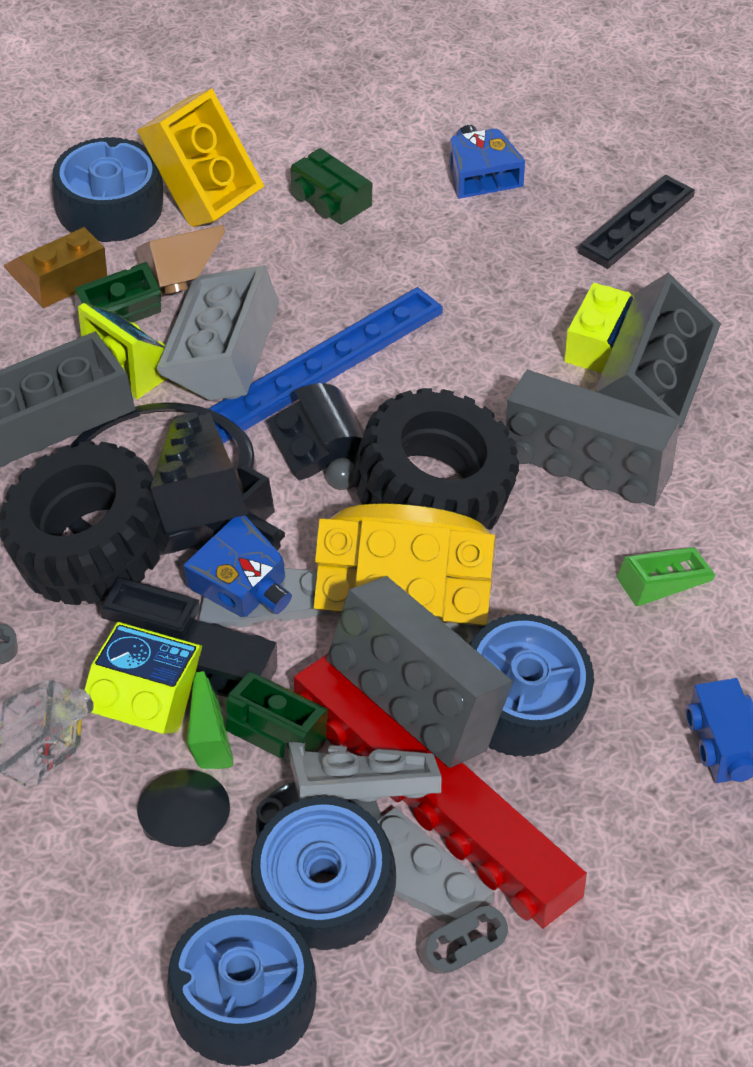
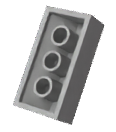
(221, 333)

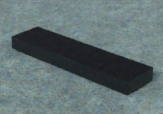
(636, 221)

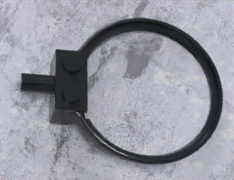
(255, 486)

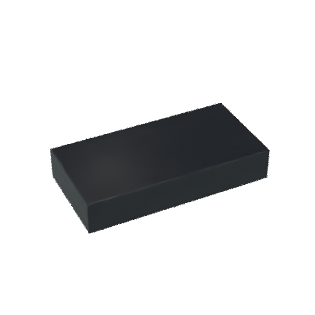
(150, 608)

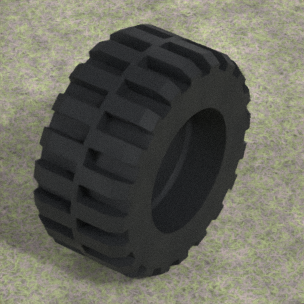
(441, 429)
(61, 492)

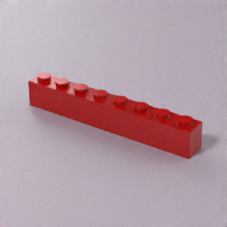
(466, 812)

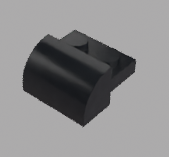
(317, 429)

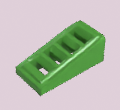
(644, 588)
(206, 730)

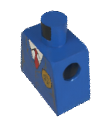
(484, 162)
(239, 570)

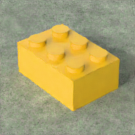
(201, 158)

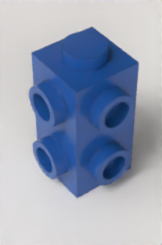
(724, 728)

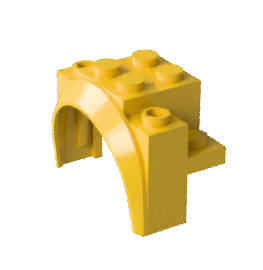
(415, 550)

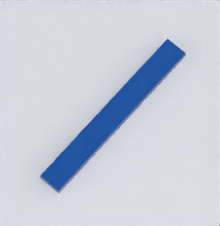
(328, 359)

